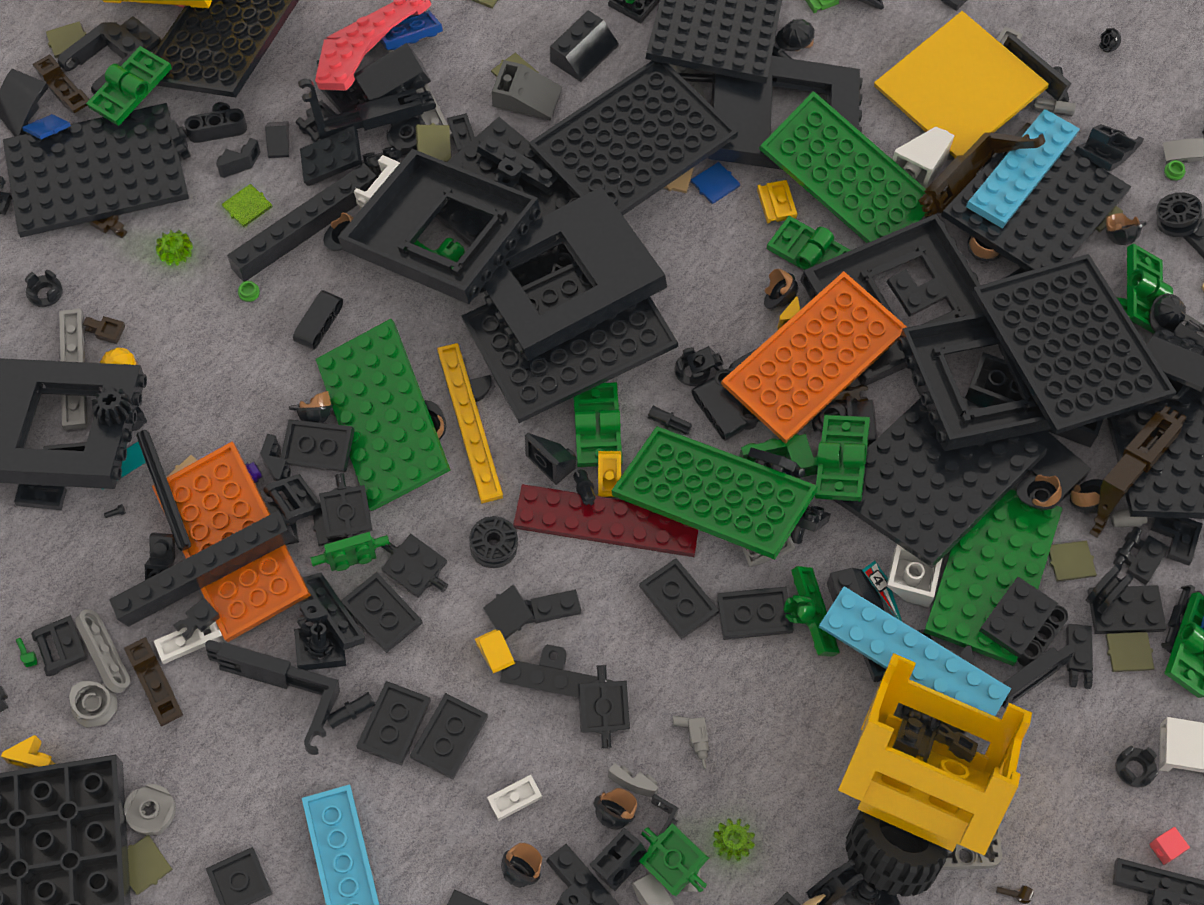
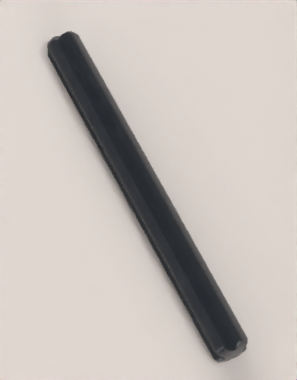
(163, 490)

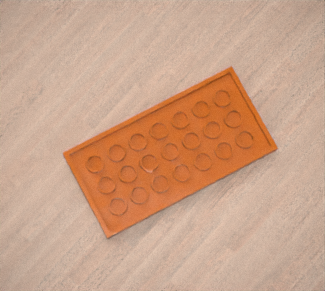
(814, 357)
(215, 502)

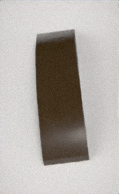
(61, 86)
(153, 681)

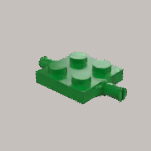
(350, 551)
(673, 859)

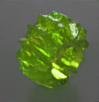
(174, 247)
(728, 846)

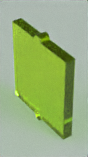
(247, 205)

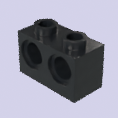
(618, 859)

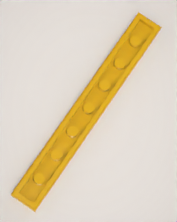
(470, 423)

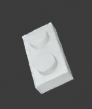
(514, 797)

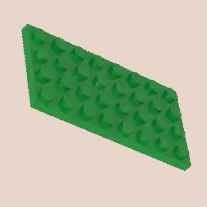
(845, 170)
(381, 399)
(715, 492)
(982, 567)

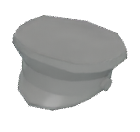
(92, 703)

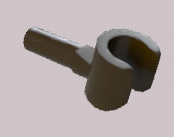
(1023, 896)

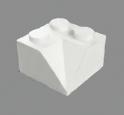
(912, 577)

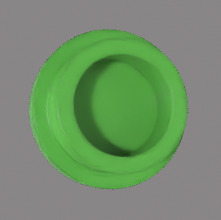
(1175, 170)
(248, 291)

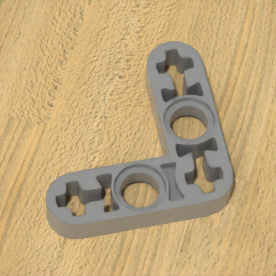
(978, 860)

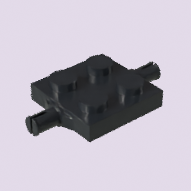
(345, 510)
(414, 565)
(603, 706)

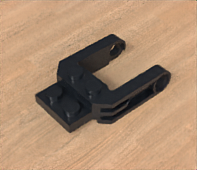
(120, 39)

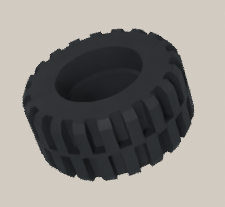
(886, 866)

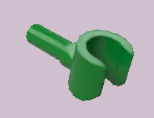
(29, 659)

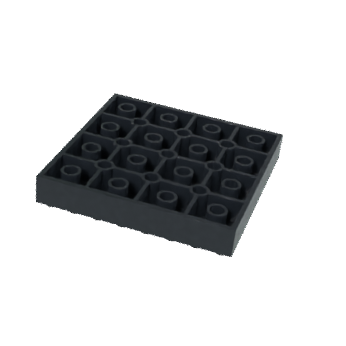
(64, 834)

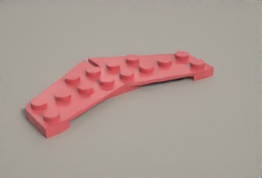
(348, 46)

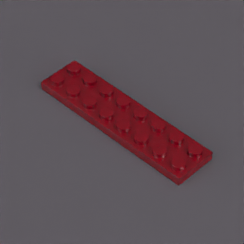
(604, 521)

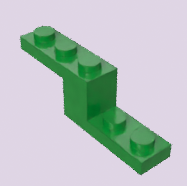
(796, 450)

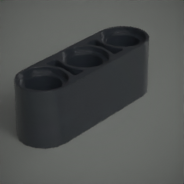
(215, 125)
(318, 319)
(1050, 630)

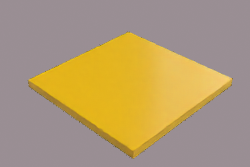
(961, 83)

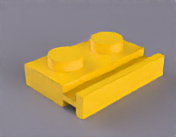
(776, 201)

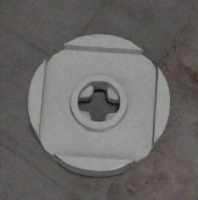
(156, 822)

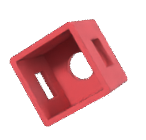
(1169, 845)

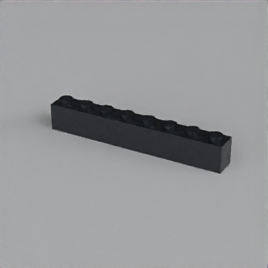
(300, 224)
(202, 569)

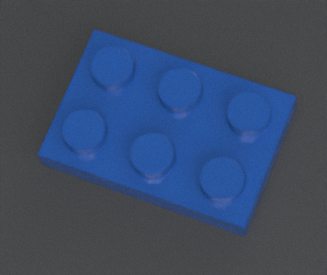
(412, 30)

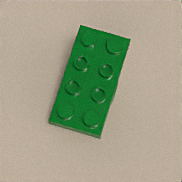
(128, 85)
(804, 245)
(1143, 284)
(597, 423)
(842, 458)
(1187, 655)

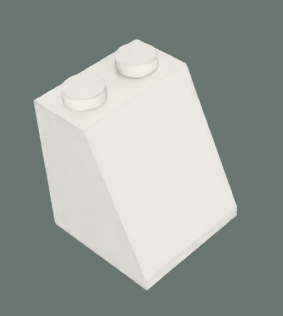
(925, 155)

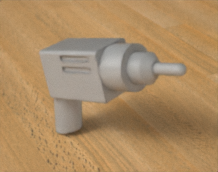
(697, 735)

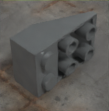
(525, 91)

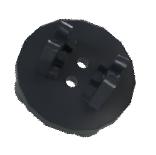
(371, 159)

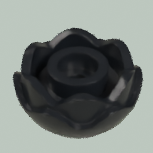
(1110, 40)

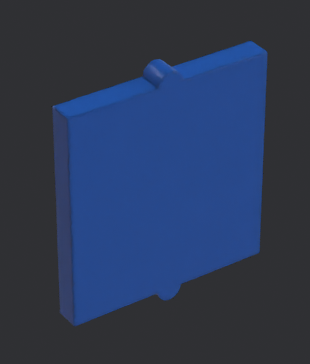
(46, 126)
(715, 182)

